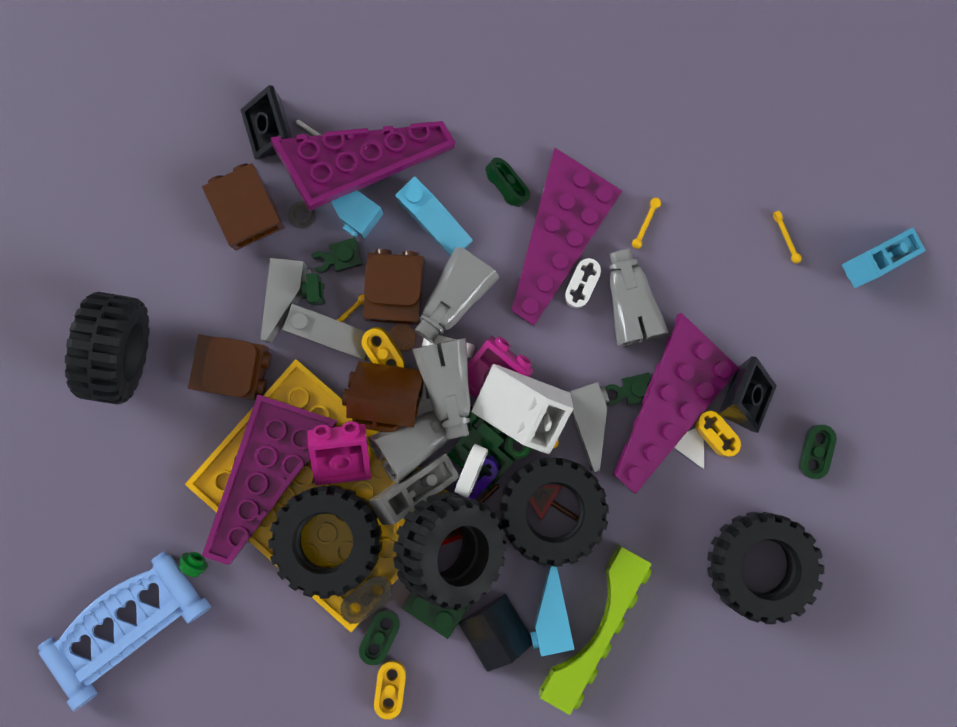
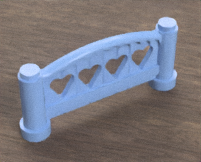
(78, 673)

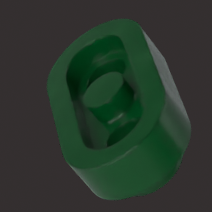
(507, 182)
(820, 453)
(379, 636)

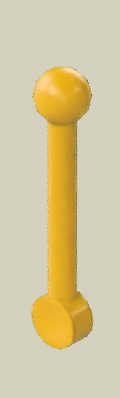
(654, 204)
(795, 258)
(361, 298)

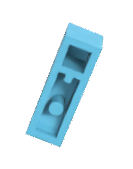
(357, 213)
(432, 216)
(883, 258)
(551, 621)

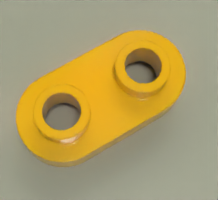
(381, 353)
(390, 688)

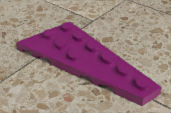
(352, 159)
(566, 221)
(677, 395)
(264, 468)

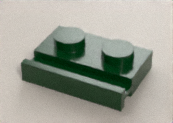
(461, 451)

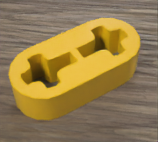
(722, 429)

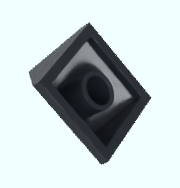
(265, 119)
(748, 395)
(497, 633)

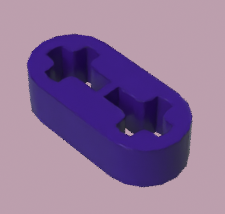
(486, 479)

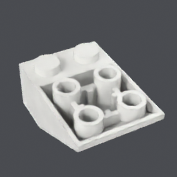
(523, 408)

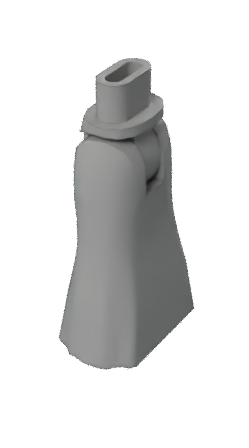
(458, 288)
(634, 306)
(446, 380)
(408, 446)

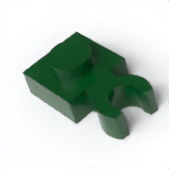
(342, 255)
(313, 290)
(632, 390)
(487, 430)

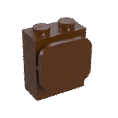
(243, 206)
(393, 287)
(229, 367)
(383, 396)

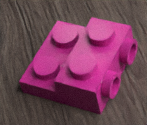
(494, 352)
(339, 453)

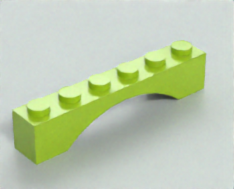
(568, 679)

